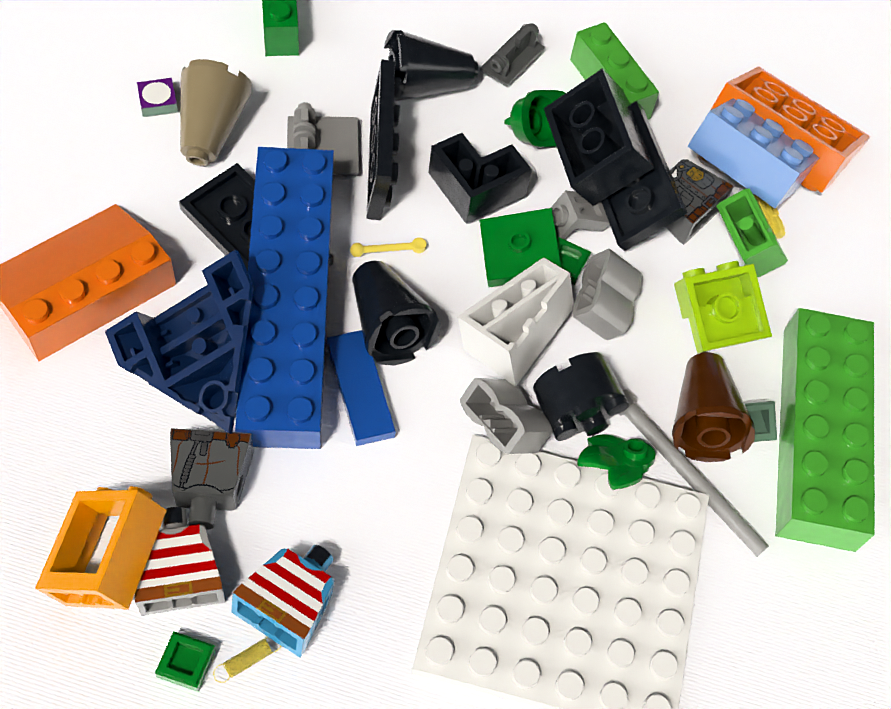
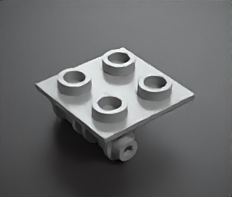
(325, 133)

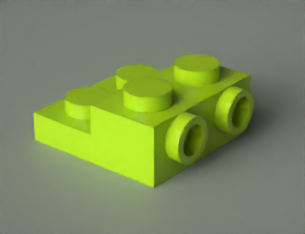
(723, 306)

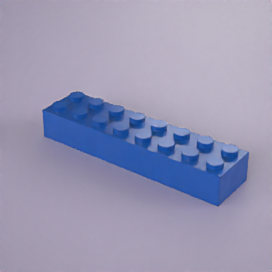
(288, 313)

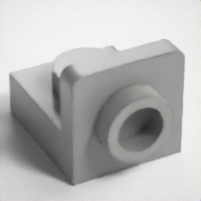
(574, 212)

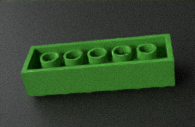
(827, 432)

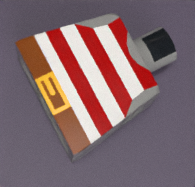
(179, 569)

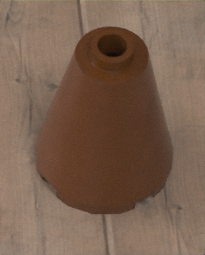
(711, 412)

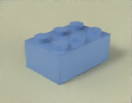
(753, 151)

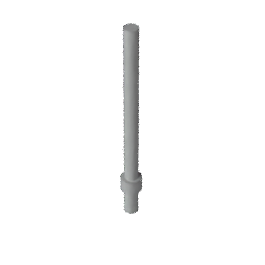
(693, 476)

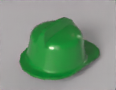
(529, 119)

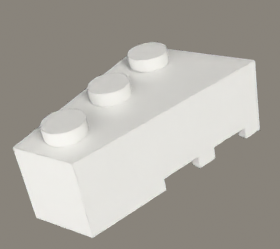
(518, 319)

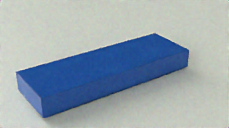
(360, 389)

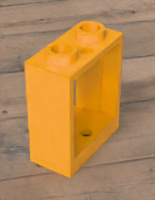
(124, 557)

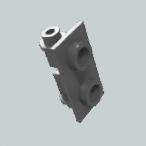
(514, 55)

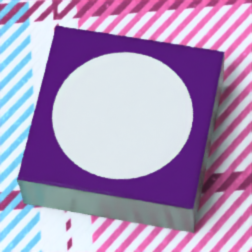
(157, 97)

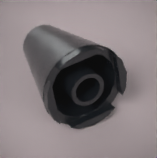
(428, 65)
(392, 315)

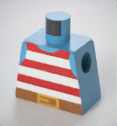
(287, 597)

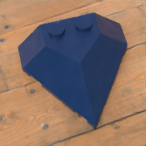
(195, 345)

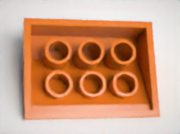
(803, 119)
(82, 280)

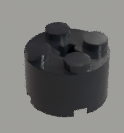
(580, 396)

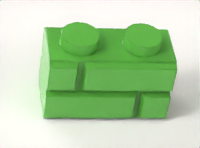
(752, 232)

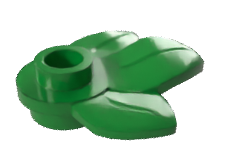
(622, 458)

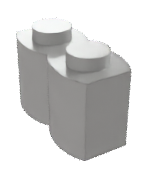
(607, 294)
(505, 416)

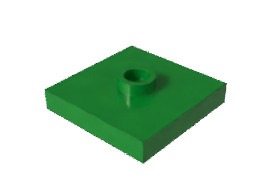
(516, 243)

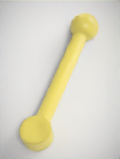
(418, 245)

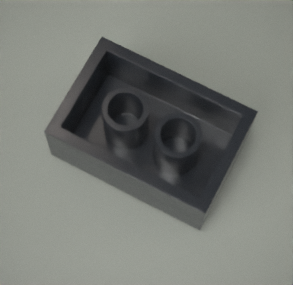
(598, 138)

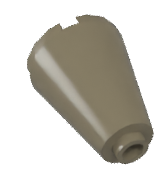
(209, 108)

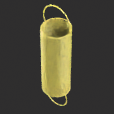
(246, 658)

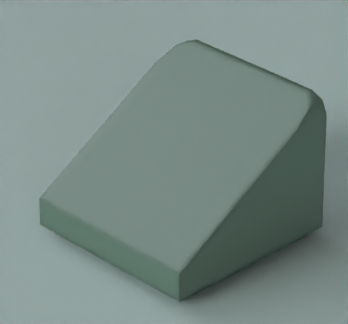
(764, 418)

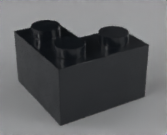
(475, 182)

